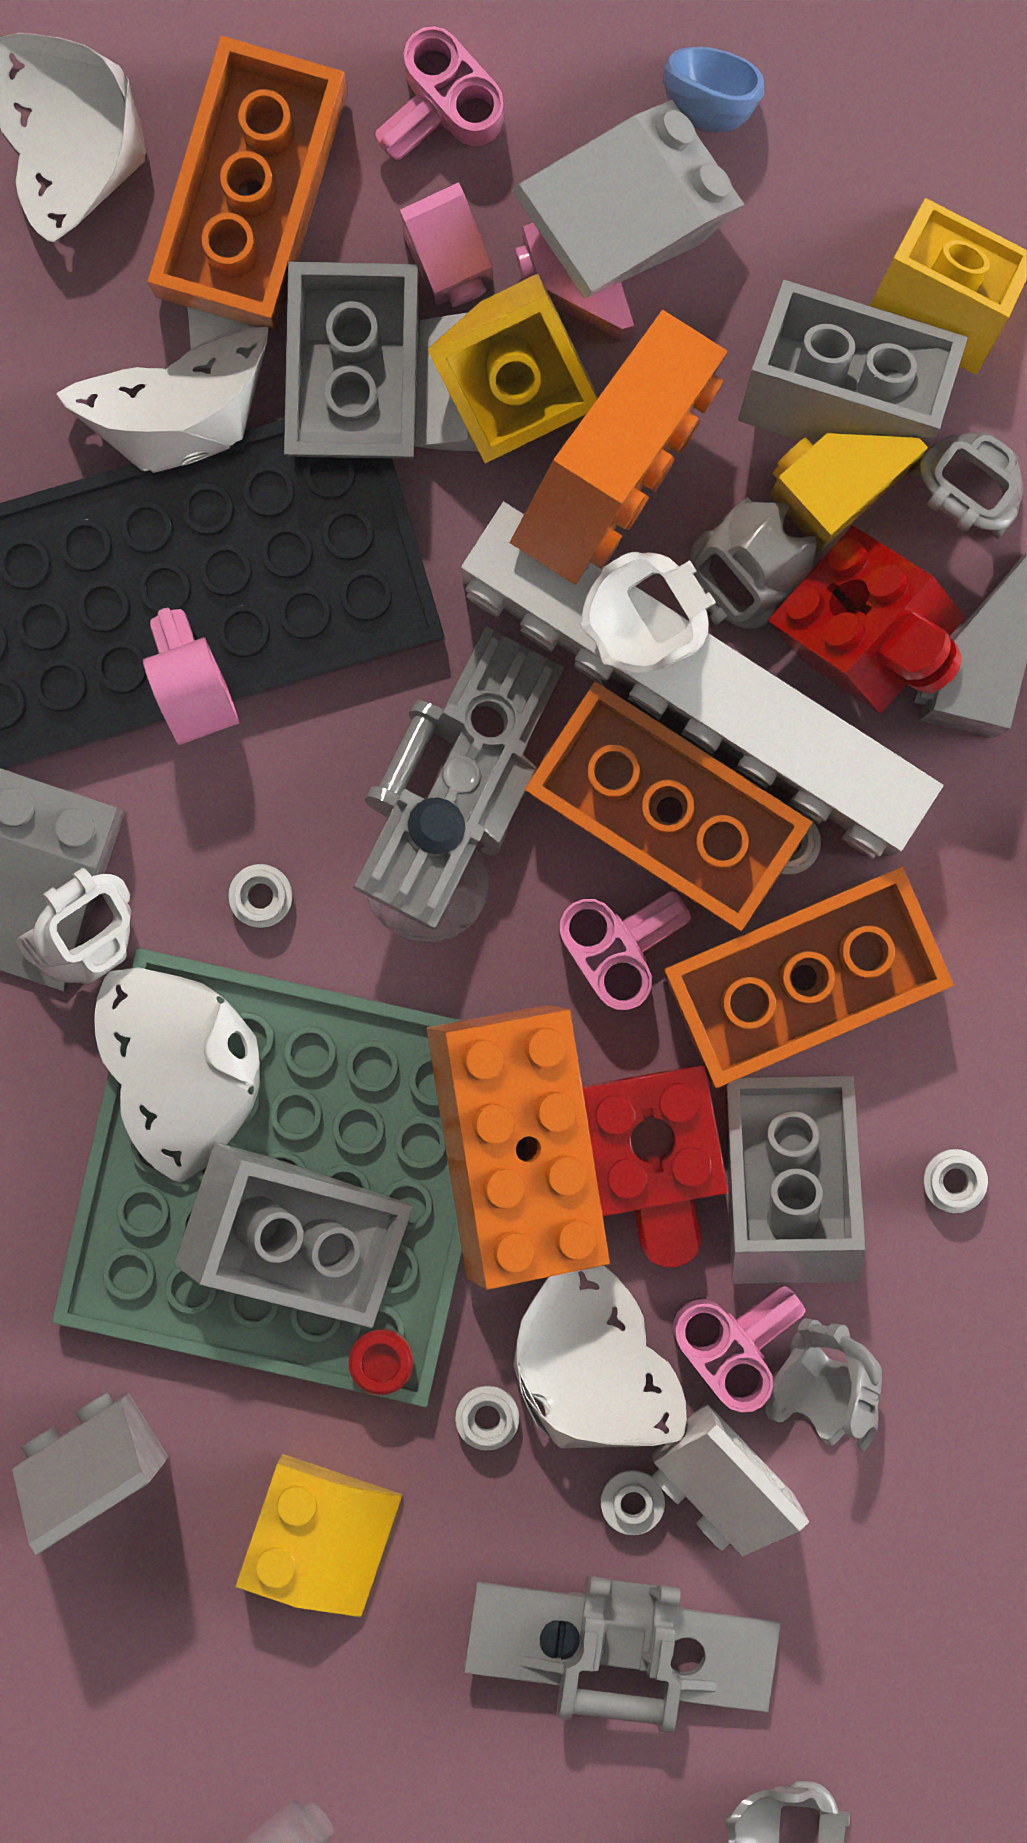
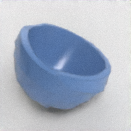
(713, 87)

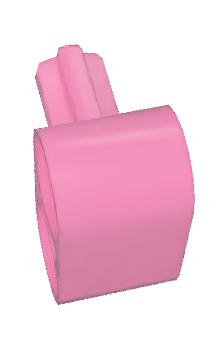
(441, 96)
(187, 680)
(624, 942)
(739, 1342)

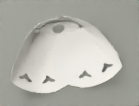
(79, 129)
(179, 411)
(176, 1066)
(592, 1371)

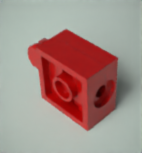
(880, 631)
(657, 1155)

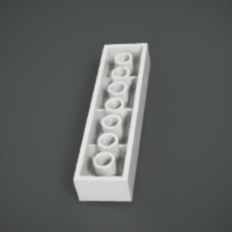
(719, 700)

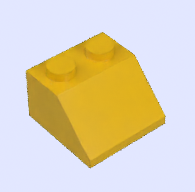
(954, 279)
(513, 369)
(840, 479)
(318, 1539)

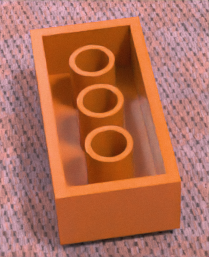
(260, 123)
(621, 449)
(618, 767)
(867, 958)
(494, 1086)

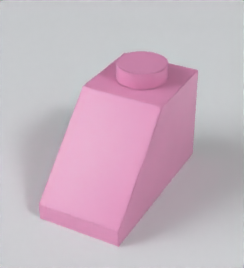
(447, 246)
(604, 310)

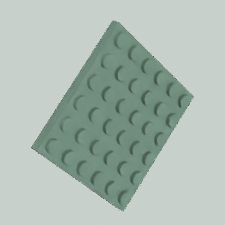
(338, 1095)

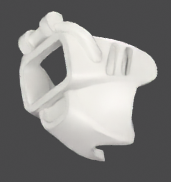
(620, 630)
(93, 958)

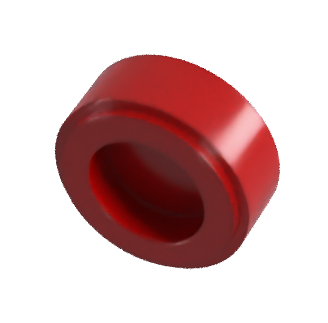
(381, 1361)

